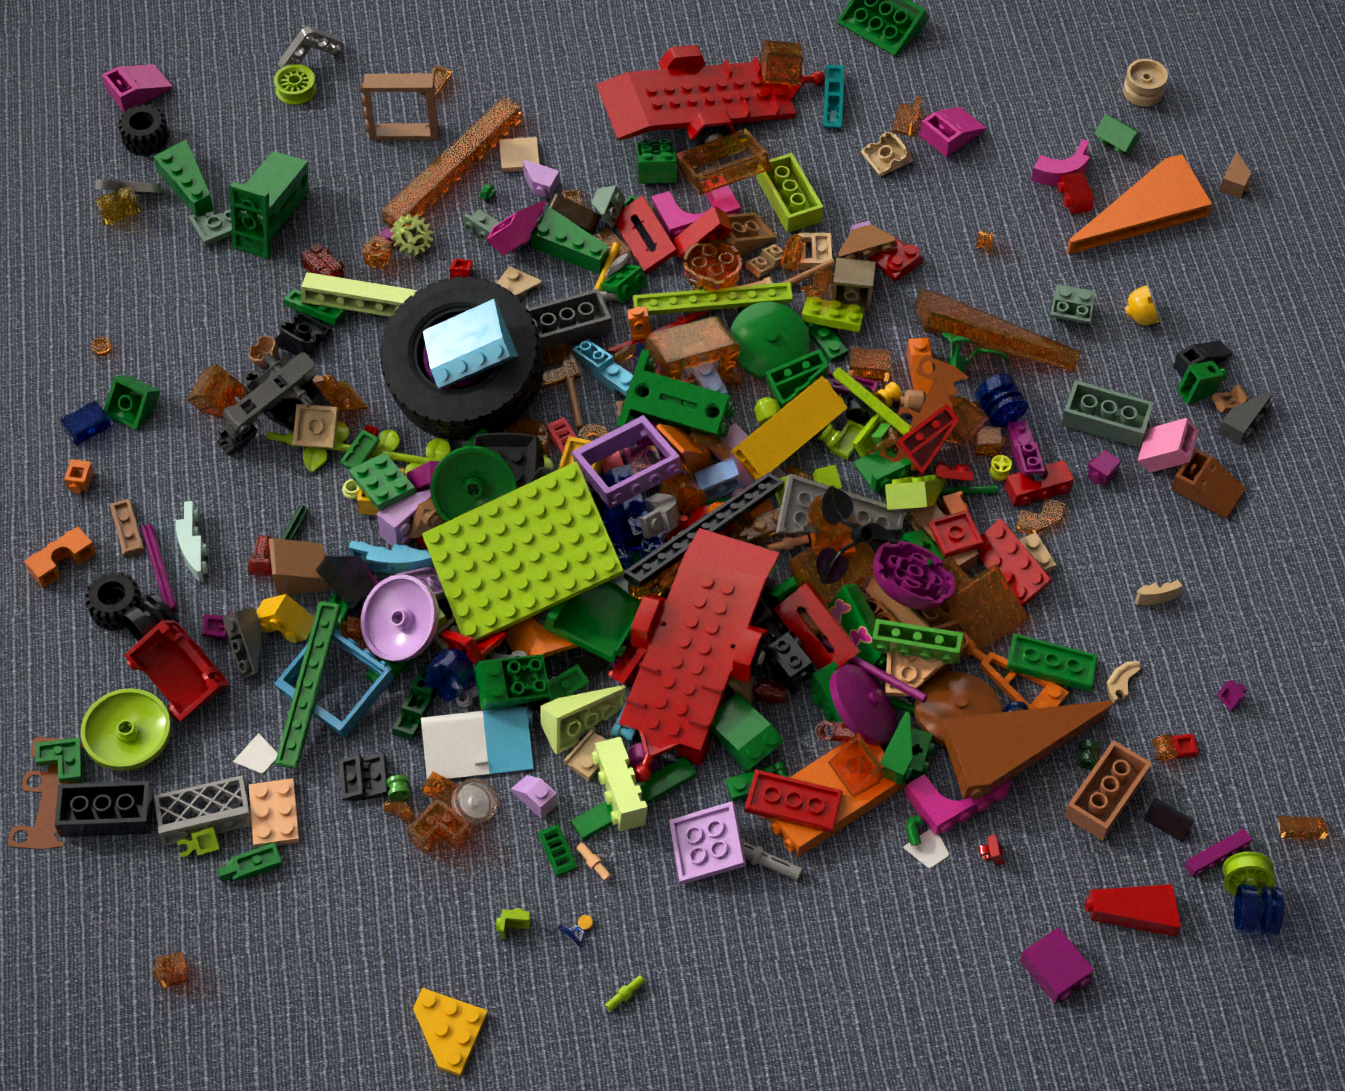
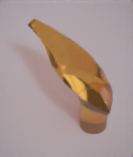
(624, 353)
(886, 443)

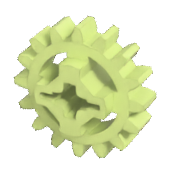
(416, 233)

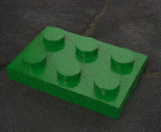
(382, 481)

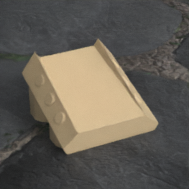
(887, 154)

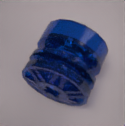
(1001, 400)
(1263, 909)

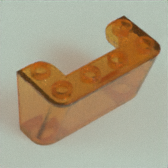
(692, 345)
(859, 559)

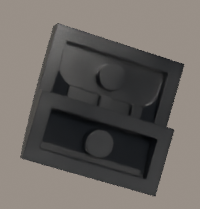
(363, 777)

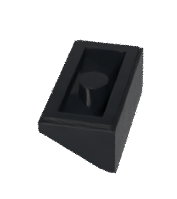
(1169, 820)

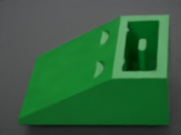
(656, 161)
(511, 681)

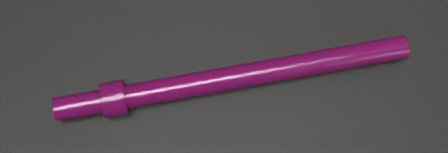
(882, 675)

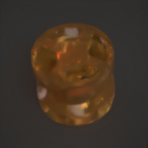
(985, 239)
(1164, 747)

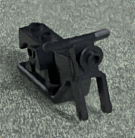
(784, 649)

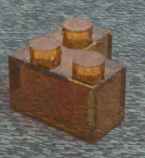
(439, 823)

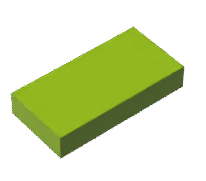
(844, 447)

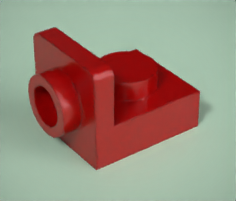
(461, 268)

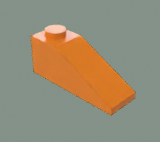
(916, 350)

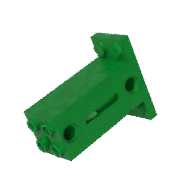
(266, 202)
(675, 402)

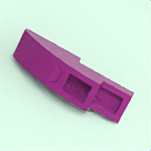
(1024, 448)

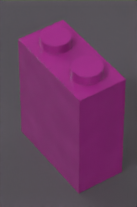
(1057, 966)

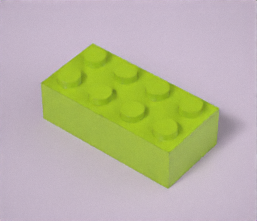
(790, 194)

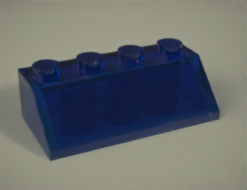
(623, 520)

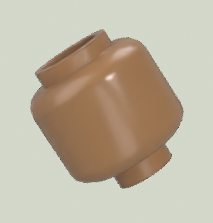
(913, 400)

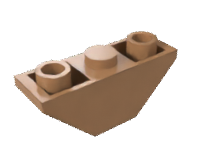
(866, 242)

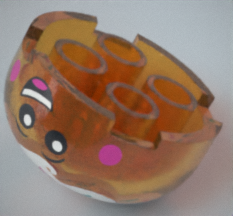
(712, 266)

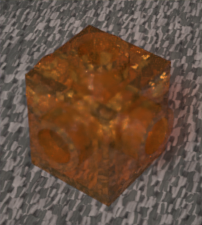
(377, 252)

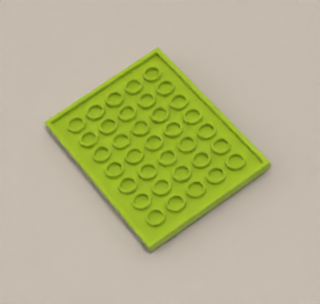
(522, 553)

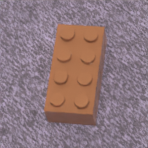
(1107, 790)

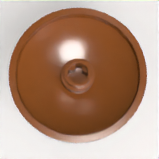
(951, 697)

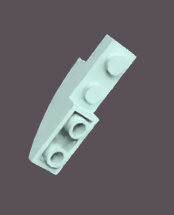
(191, 543)

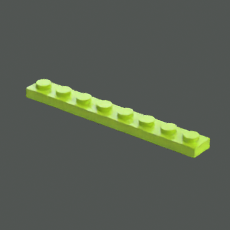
(702, 300)

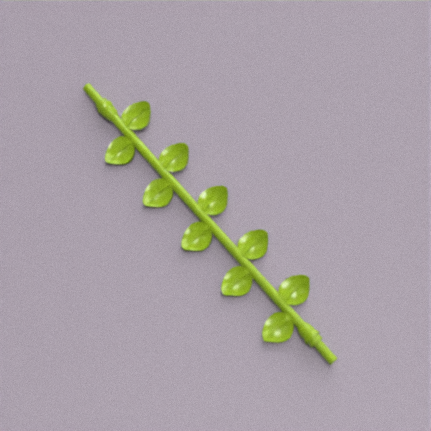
(316, 457)

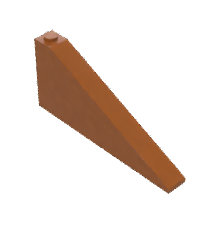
(1001, 745)

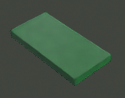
(1052, 662)

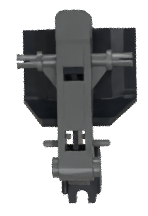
(275, 395)

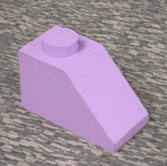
(541, 179)
(536, 795)

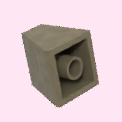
(853, 282)

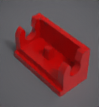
(628, 666)

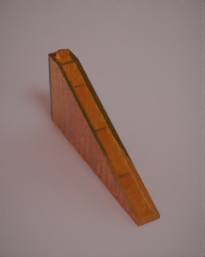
(945, 314)

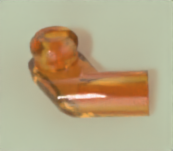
(400, 808)

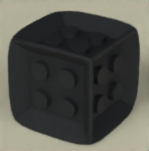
(520, 450)

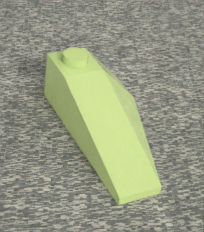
(574, 715)

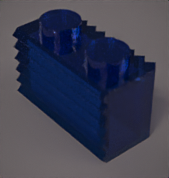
(85, 422)

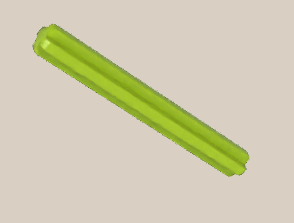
(872, 401)

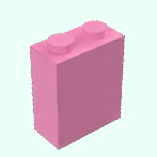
(1168, 445)

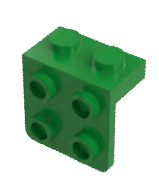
(881, 471)

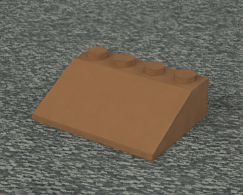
(930, 618)

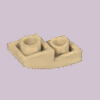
(766, 262)
(1156, 595)

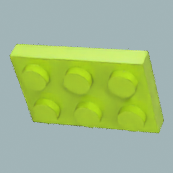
(832, 314)

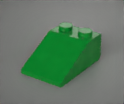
(744, 732)

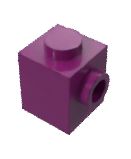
(1103, 468)

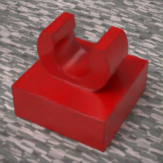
(993, 850)

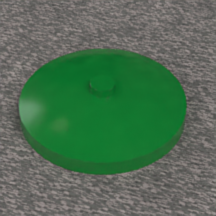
(769, 337)
(469, 480)

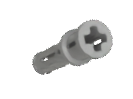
(759, 856)

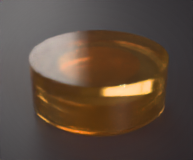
(101, 346)

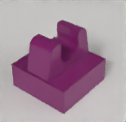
(1232, 694)

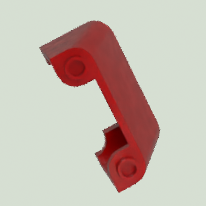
(177, 668)

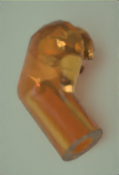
(729, 375)
(794, 470)

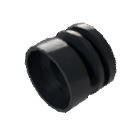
(152, 613)

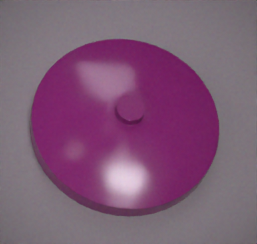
(863, 704)

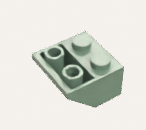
(1073, 304)

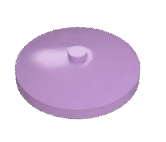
(399, 618)

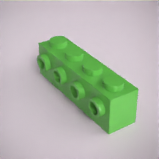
(918, 641)

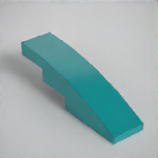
(833, 96)

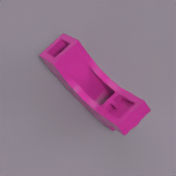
(1048, 170)

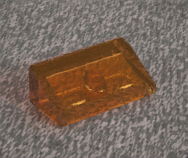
(1302, 827)

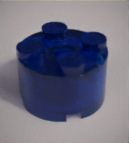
(449, 673)

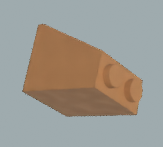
(295, 566)

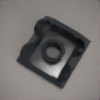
(301, 334)

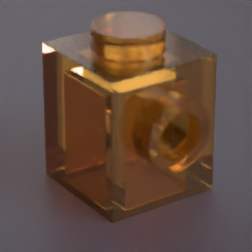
(988, 441)
(171, 969)

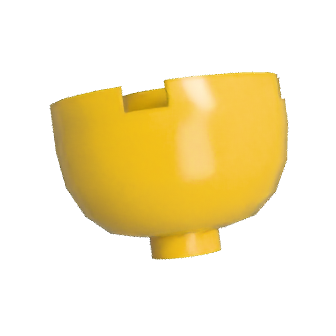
(1141, 307)

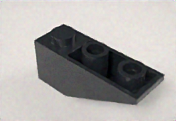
(1200, 353)

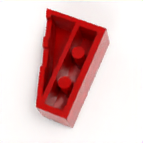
(928, 437)

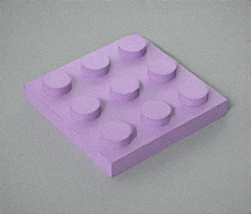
(707, 843)

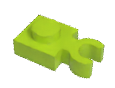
(202, 840)

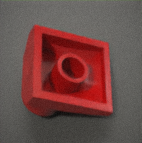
(898, 261)

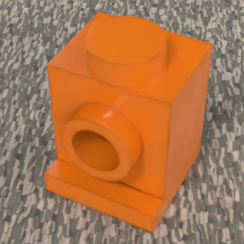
(639, 323)
(79, 475)
(953, 503)

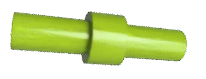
(624, 993)

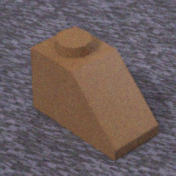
(1236, 178)

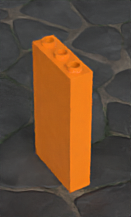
(801, 838)

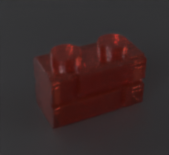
(320, 261)

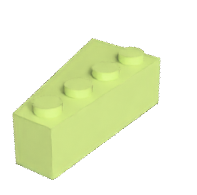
(620, 783)

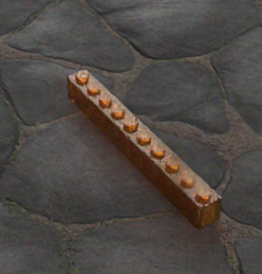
(453, 162)

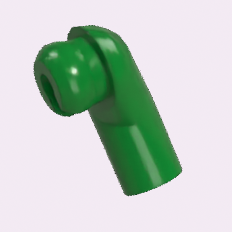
(912, 831)

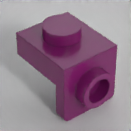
(214, 627)

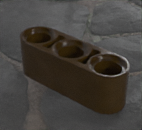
(575, 213)

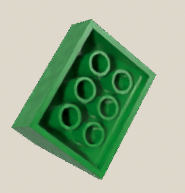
(885, 22)

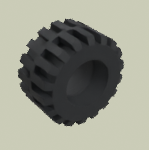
(143, 129)
(109, 587)

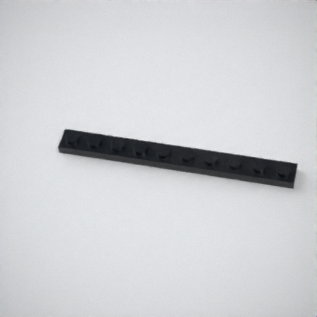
(715, 521)

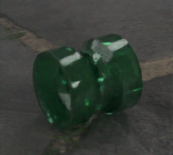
(1088, 754)

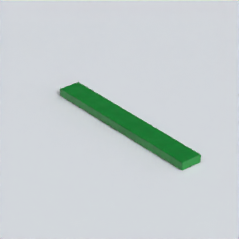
(308, 685)

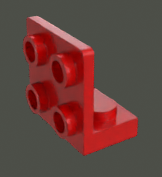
(474, 650)

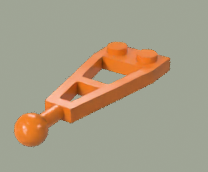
(1050, 696)

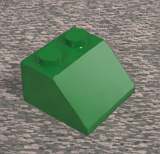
(131, 401)

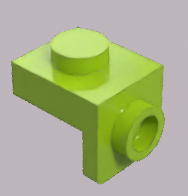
(514, 918)

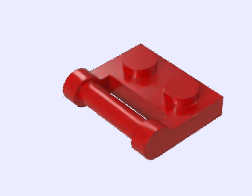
(960, 472)

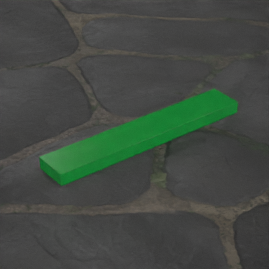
(658, 785)

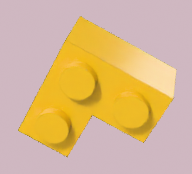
(286, 616)

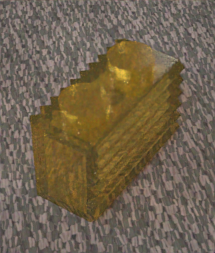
(117, 205)

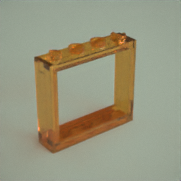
(727, 173)

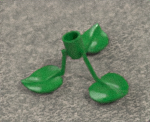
(958, 360)

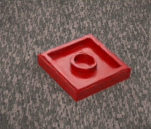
(955, 534)

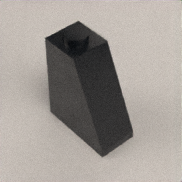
(347, 578)

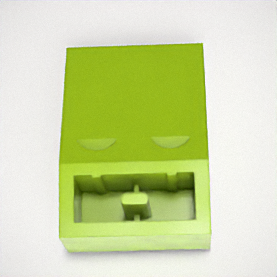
(913, 492)

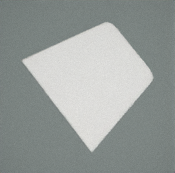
(257, 755)
(930, 850)

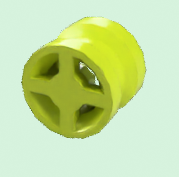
(1000, 467)

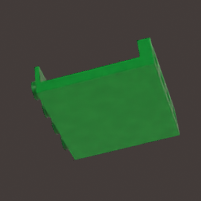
(596, 620)

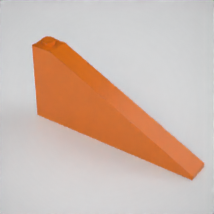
(1157, 201)

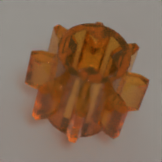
(352, 629)

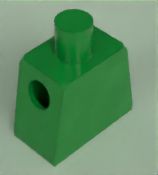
(1201, 381)

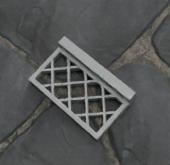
(223, 821)

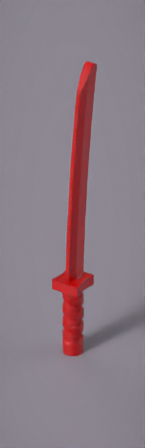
(680, 321)

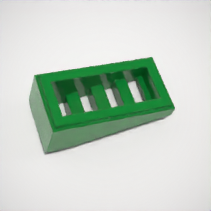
(551, 837)

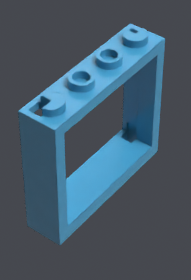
(291, 674)

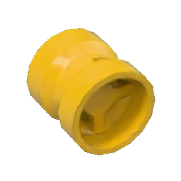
(890, 394)

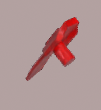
(684, 522)

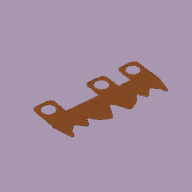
(943, 385)
(42, 834)

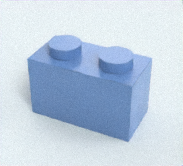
(719, 479)

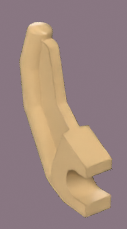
(1119, 680)

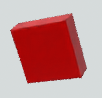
(1185, 746)

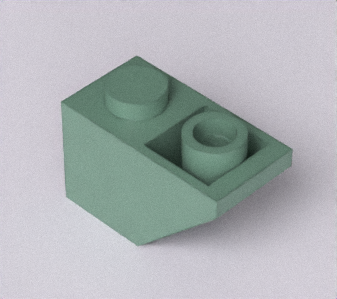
(609, 203)

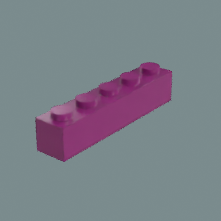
(1218, 853)

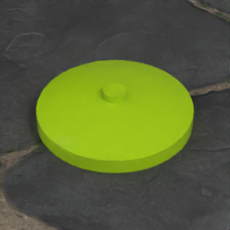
(126, 729)

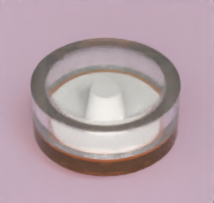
(474, 800)

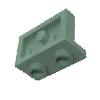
(479, 224)

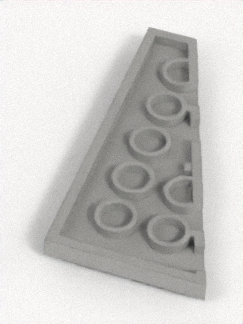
(800, 493)

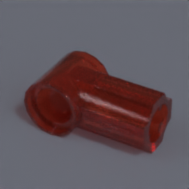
(260, 562)
(840, 731)

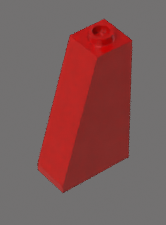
(1136, 908)

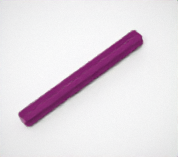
(158, 566)

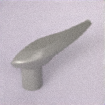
(617, 264)

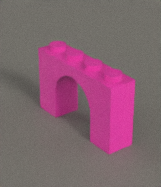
(676, 220)
(942, 813)

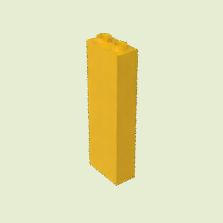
(789, 428)

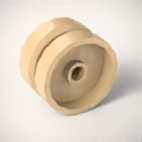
(1145, 82)

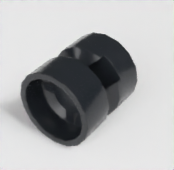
(857, 409)

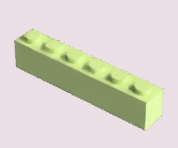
(353, 294)

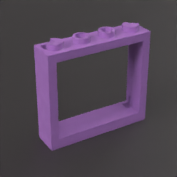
(614, 442)

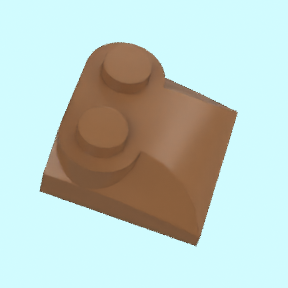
(425, 519)

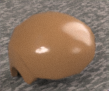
(265, 345)

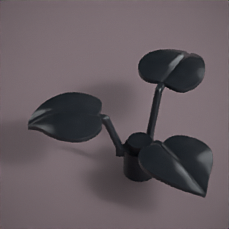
(837, 507)

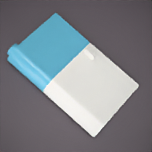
(478, 742)

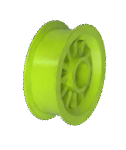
(295, 84)
(1249, 869)

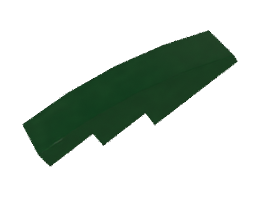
(414, 707)

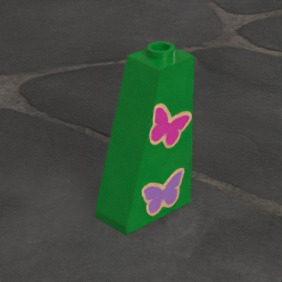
(858, 621)

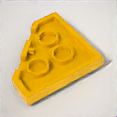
(449, 1029)

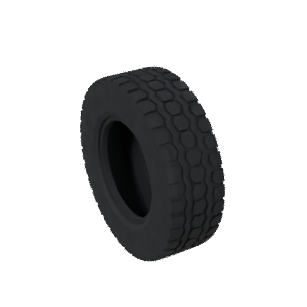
(462, 411)

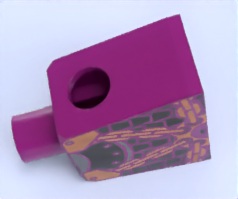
(641, 457)

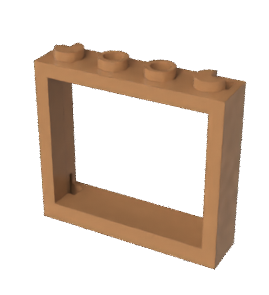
(400, 83)

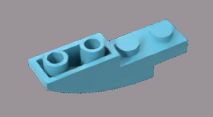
(603, 367)
(394, 561)

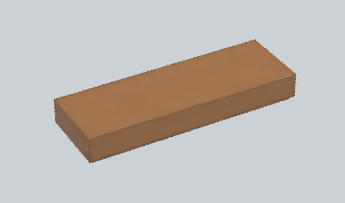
(127, 527)

